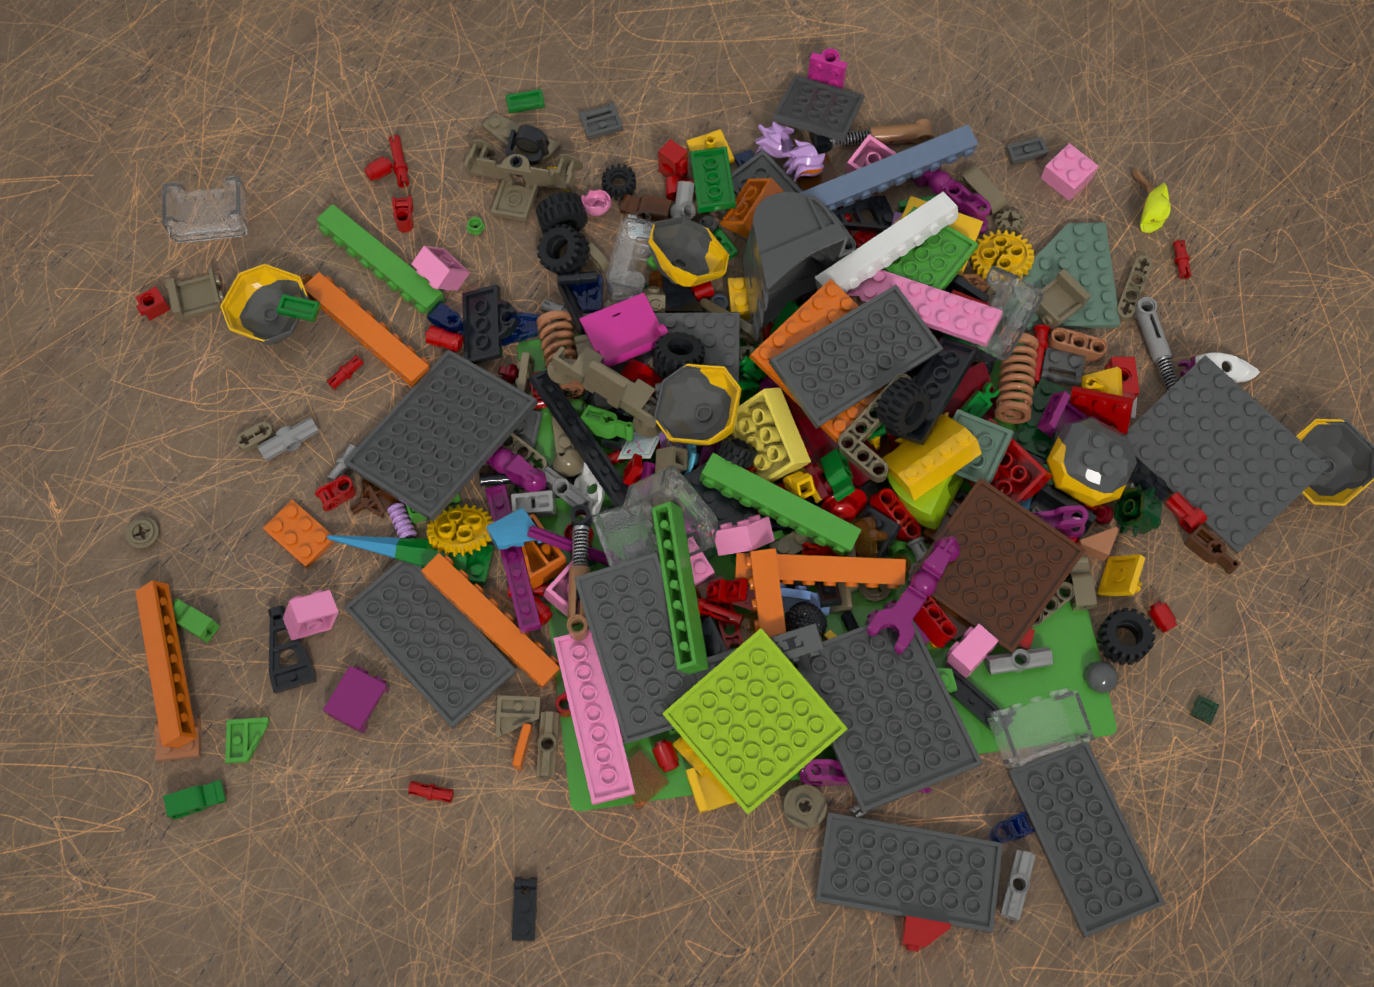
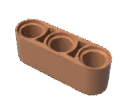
(1087, 343)

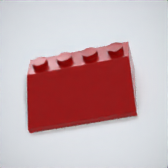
(1019, 473)

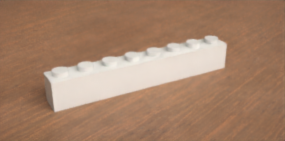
(891, 244)

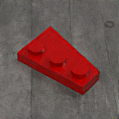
(1107, 407)

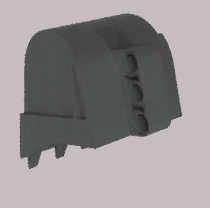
(786, 248)

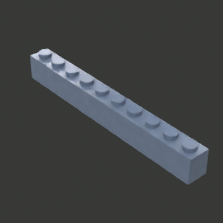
(896, 169)

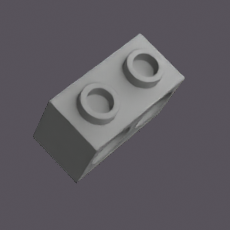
(540, 503)

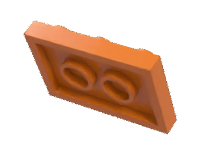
(299, 534)

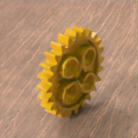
(1004, 252)
(459, 530)

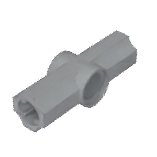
(684, 198)
(288, 439)
(572, 495)
(1006, 662)
(1021, 871)

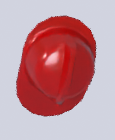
(847, 507)

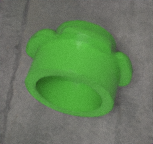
(475, 221)
(898, 548)

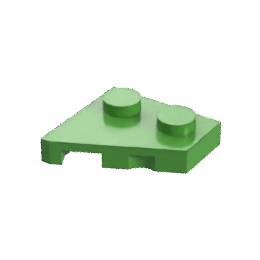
(243, 738)

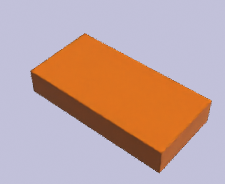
(522, 746)

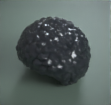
(805, 614)

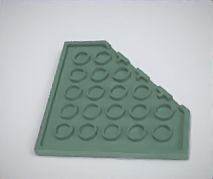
(1086, 256)

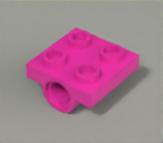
(827, 68)

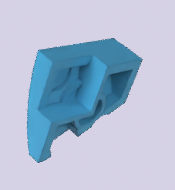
(511, 530)

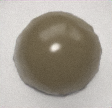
(568, 464)

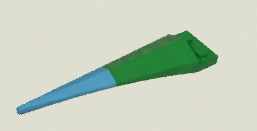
(420, 553)

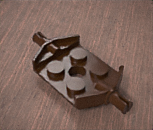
(374, 500)

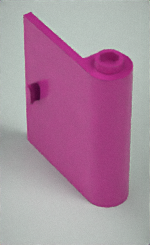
(623, 330)

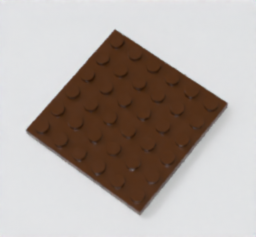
(1005, 564)

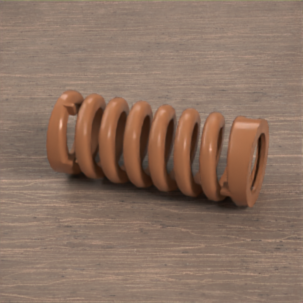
(550, 345)
(1005, 382)

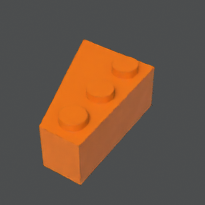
(542, 559)

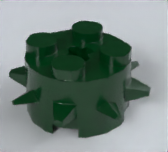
(1138, 511)

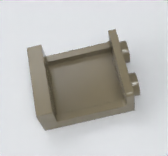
(195, 296)
(1061, 300)

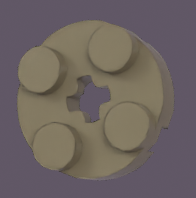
(816, 802)

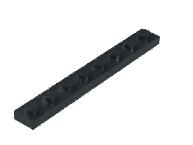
(580, 437)

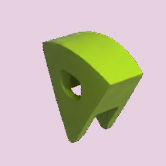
(931, 506)

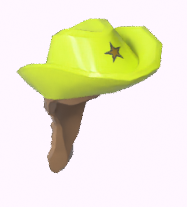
(1156, 205)

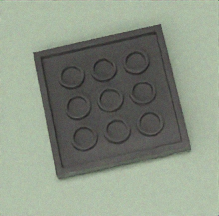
(818, 108)

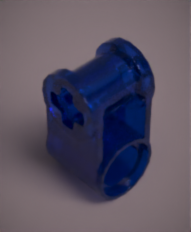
(445, 318)
(1015, 828)

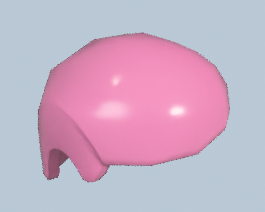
(596, 202)

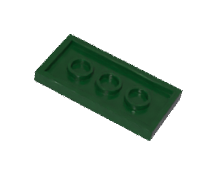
(1027, 433)

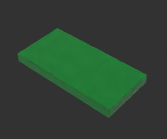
(712, 179)

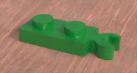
(980, 401)

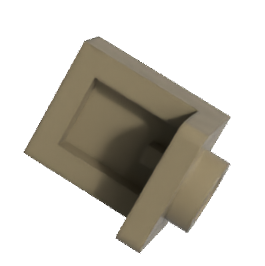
(656, 298)

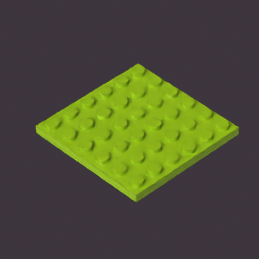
(755, 721)

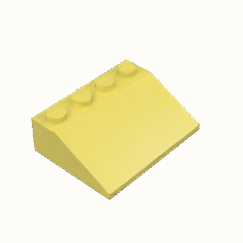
(771, 429)

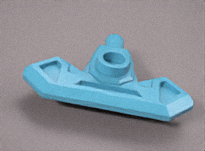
(693, 458)

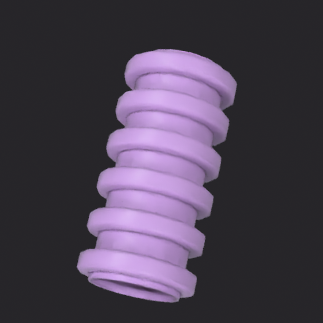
(401, 521)

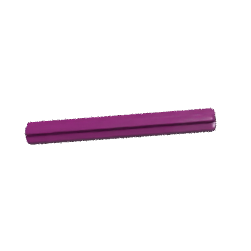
(564, 543)

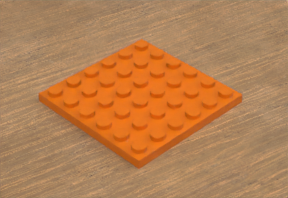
(817, 312)

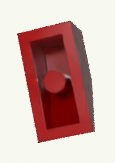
(920, 932)

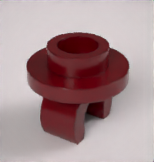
(509, 373)
(1104, 514)

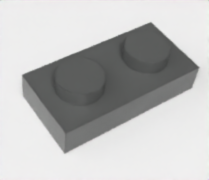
(1026, 150)

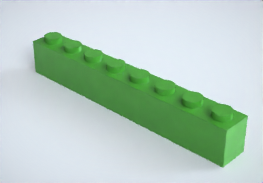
(379, 259)
(780, 505)
(679, 588)

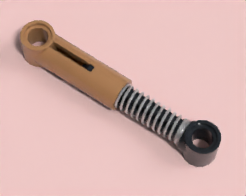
(893, 134)
(579, 568)

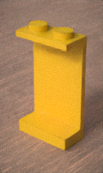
(708, 791)

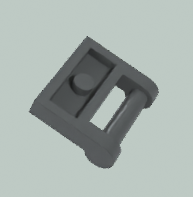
(600, 125)
(1065, 363)

